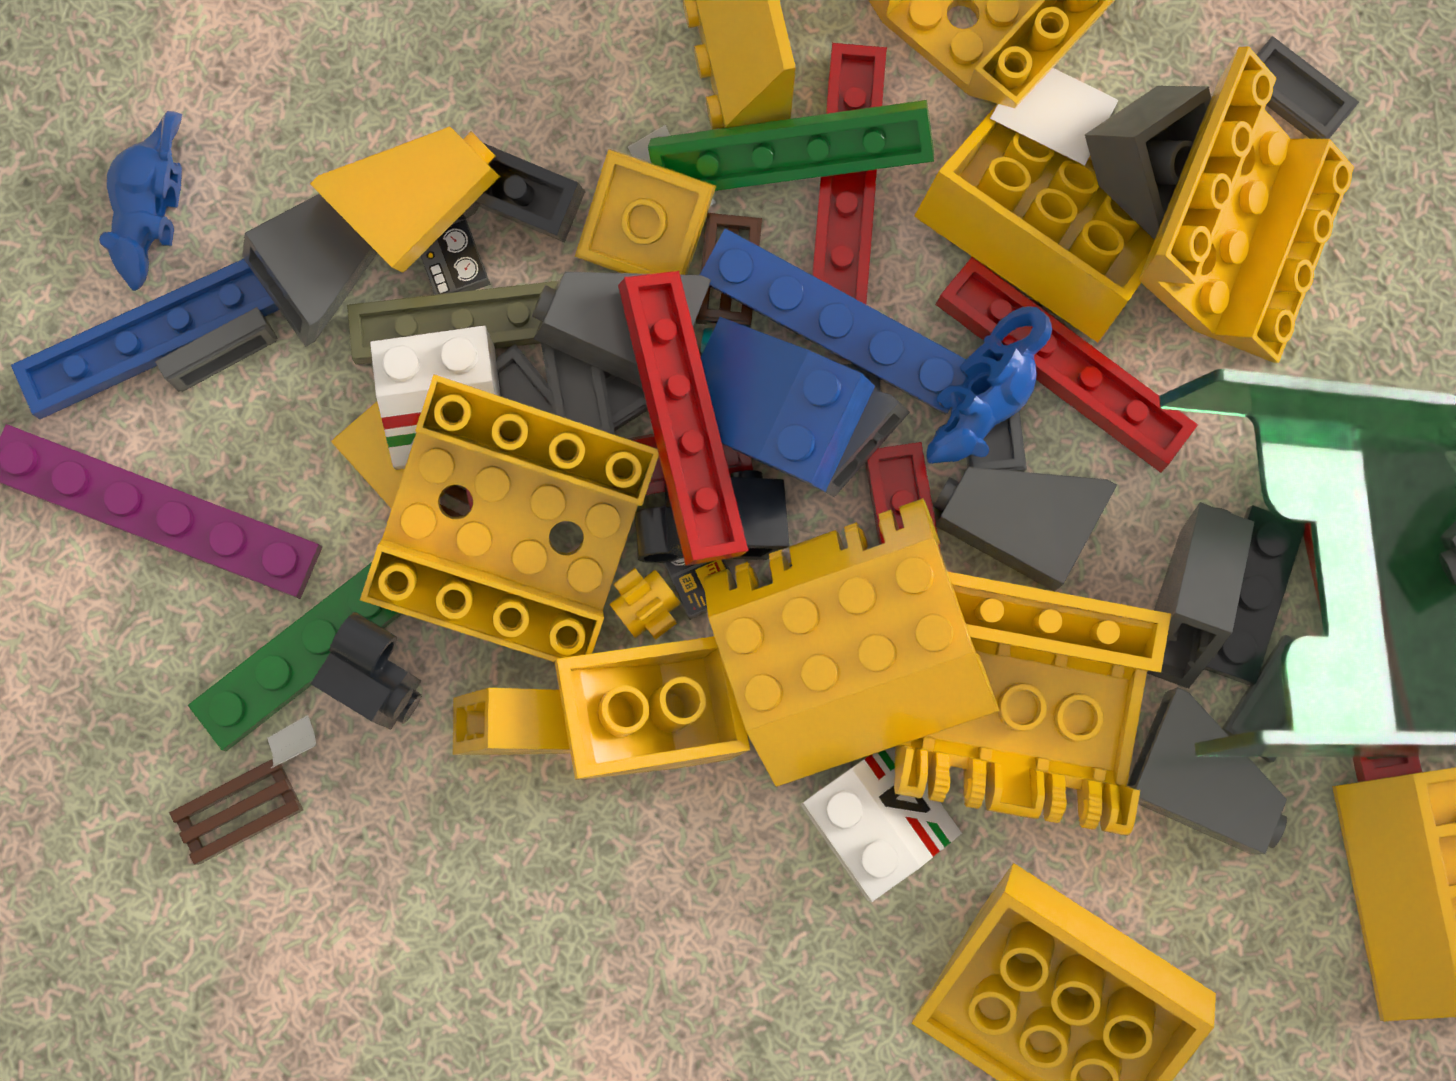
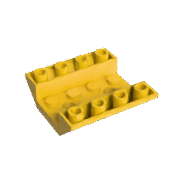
(1004, 50)
(1246, 218)
(496, 565)
(1404, 887)

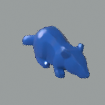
(140, 189)
(994, 389)

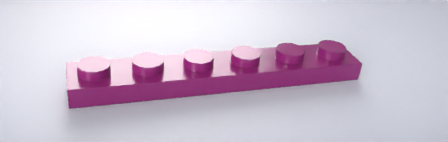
(156, 512)

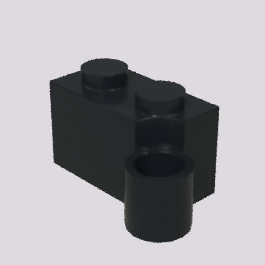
(530, 196)
(761, 512)
(364, 678)

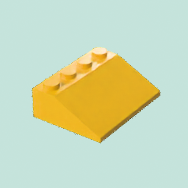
(745, 57)
(1039, 225)
(1062, 995)

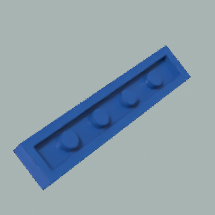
(832, 319)
(137, 339)

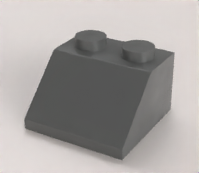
(1145, 150)

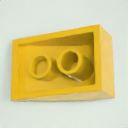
(649, 709)

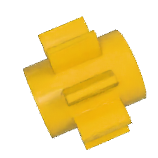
(645, 603)

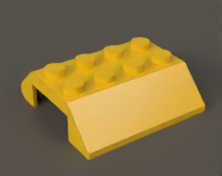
(847, 647)
(1067, 703)

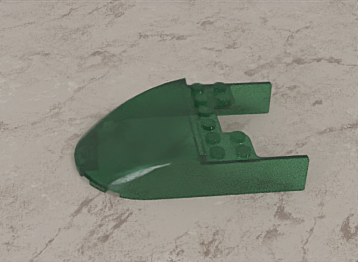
(1379, 493)

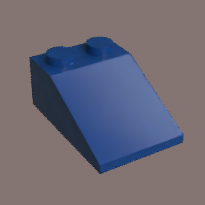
(782, 401)

